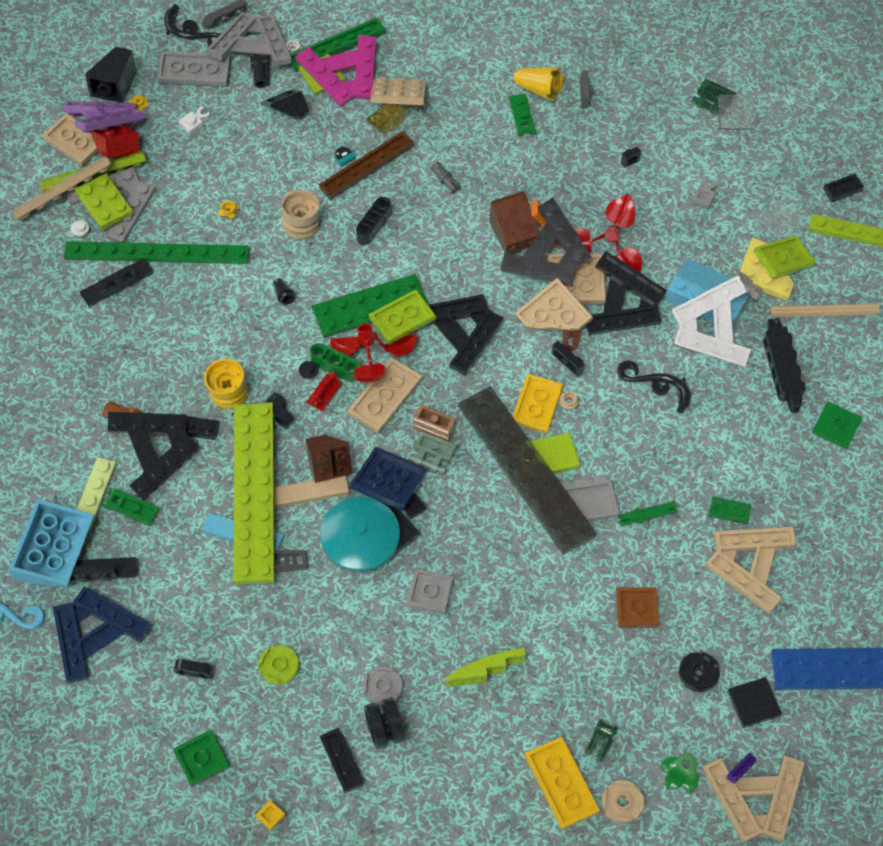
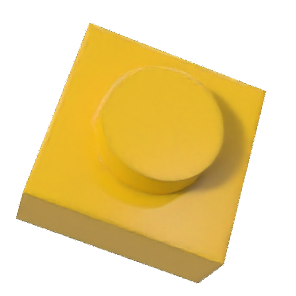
(270, 815)

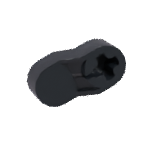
(281, 416)

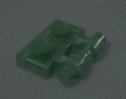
(710, 91)

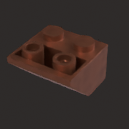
(328, 457)

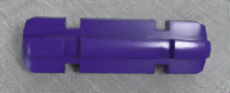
(741, 768)

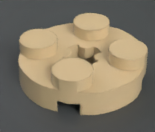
(632, 795)

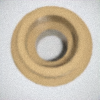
(571, 396)

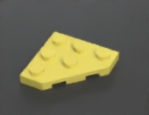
(756, 271)

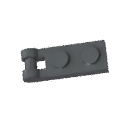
(223, 13)

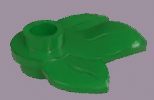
(678, 775)

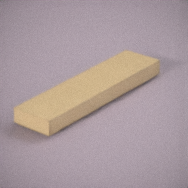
(309, 491)

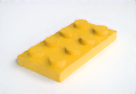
(561, 783)

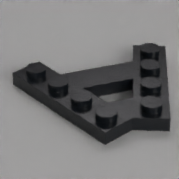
(531, 262)
(623, 277)
(470, 346)
(138, 427)

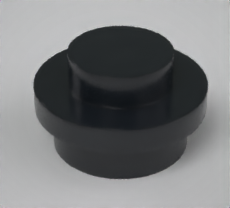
(308, 369)

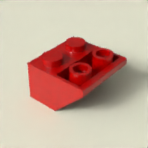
(116, 141)

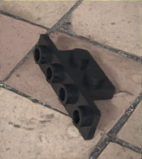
(116, 282)
(104, 569)

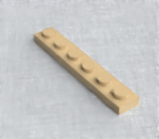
(55, 192)

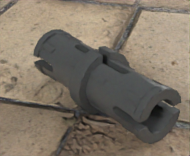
(445, 177)

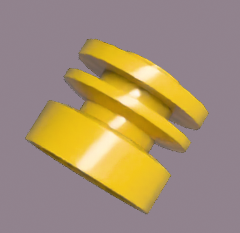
(226, 383)

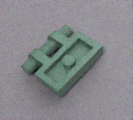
(435, 448)

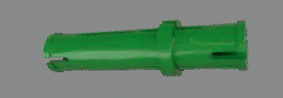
(640, 515)

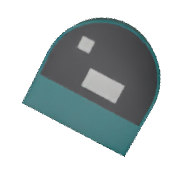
(344, 156)

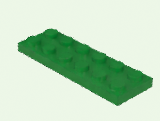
(354, 308)

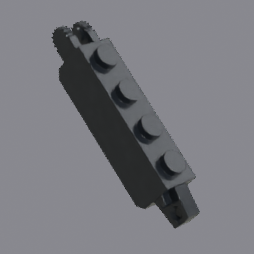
(783, 365)

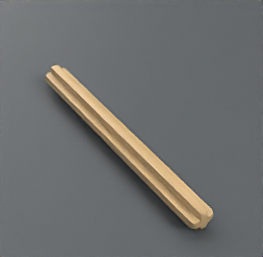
(824, 310)

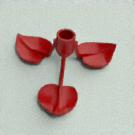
(622, 213)
(366, 336)

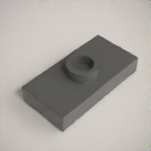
(585, 89)

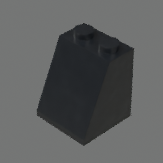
(112, 75)

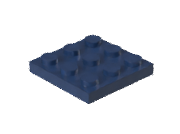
(388, 478)

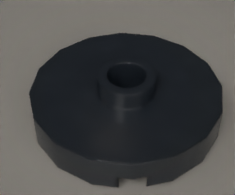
(699, 662)

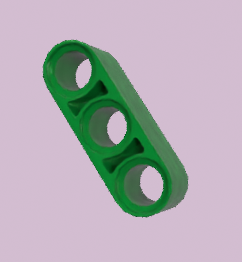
(329, 356)

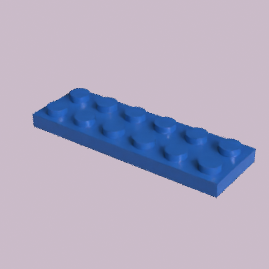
(827, 668)

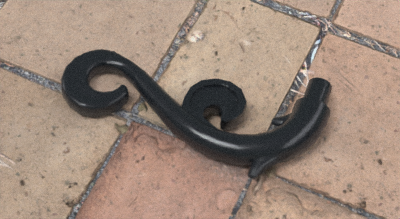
(192, 34)
(657, 378)

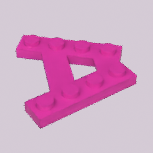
(323, 71)

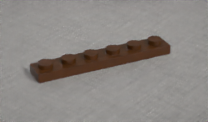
(366, 165)

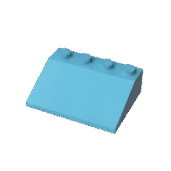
(696, 279)
(50, 544)

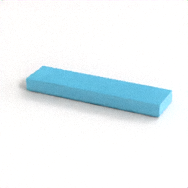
(224, 528)

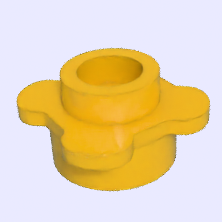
(228, 205)

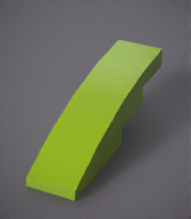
(478, 670)

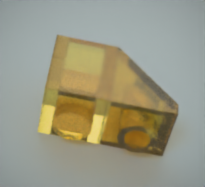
(387, 118)

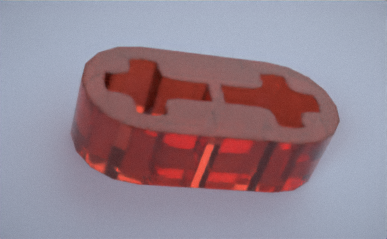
(565, 339)

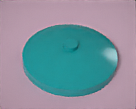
(359, 534)

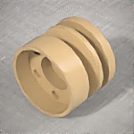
(300, 214)

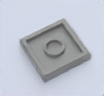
(430, 591)

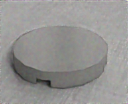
(377, 690)

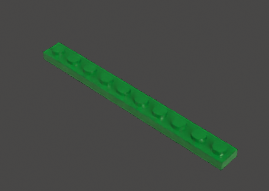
(156, 252)

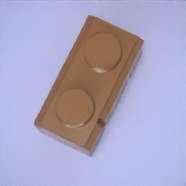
(434, 423)

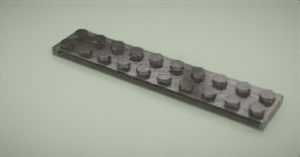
(527, 470)

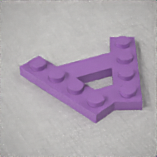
(102, 114)

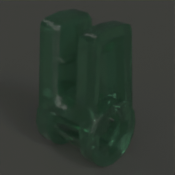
(601, 732)

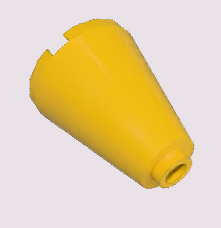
(540, 81)

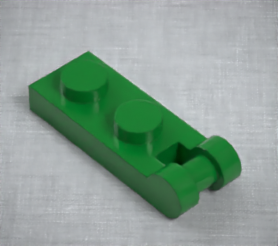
(521, 114)
(130, 507)

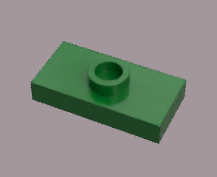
(729, 510)

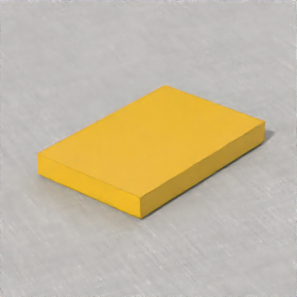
(537, 403)

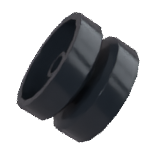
(384, 723)

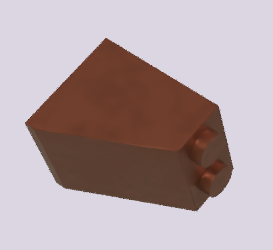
(513, 222)

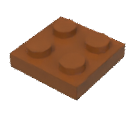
(637, 607)

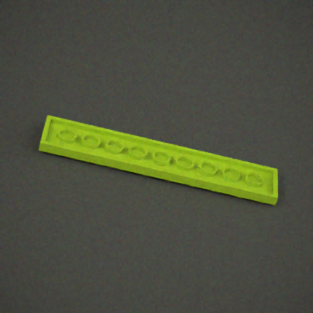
(253, 494)

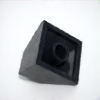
(289, 103)

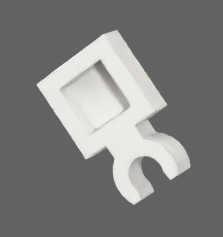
(192, 121)

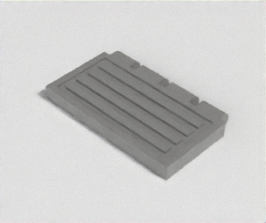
(593, 499)

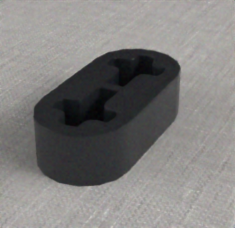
(193, 669)

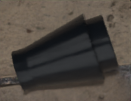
(283, 292)

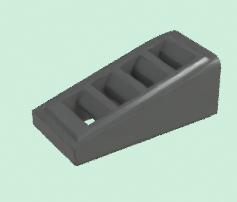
(286, 567)

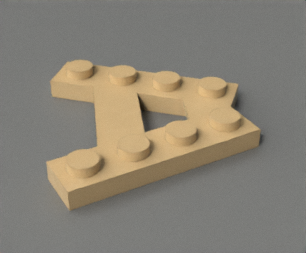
(750, 584)
(780, 787)

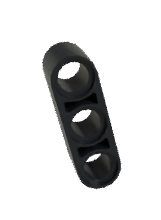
(366, 228)

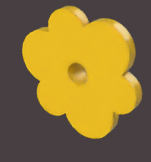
(141, 102)

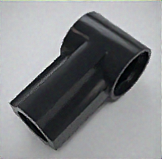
(259, 67)

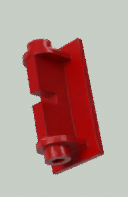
(324, 391)

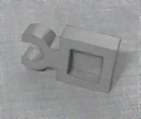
(704, 194)
(753, 290)

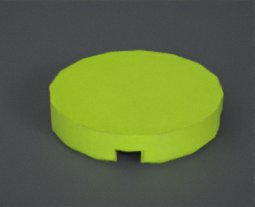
(278, 665)

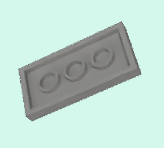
(192, 69)

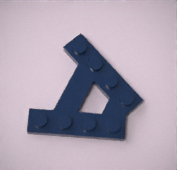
(116, 623)

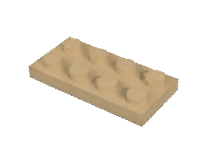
(384, 396)

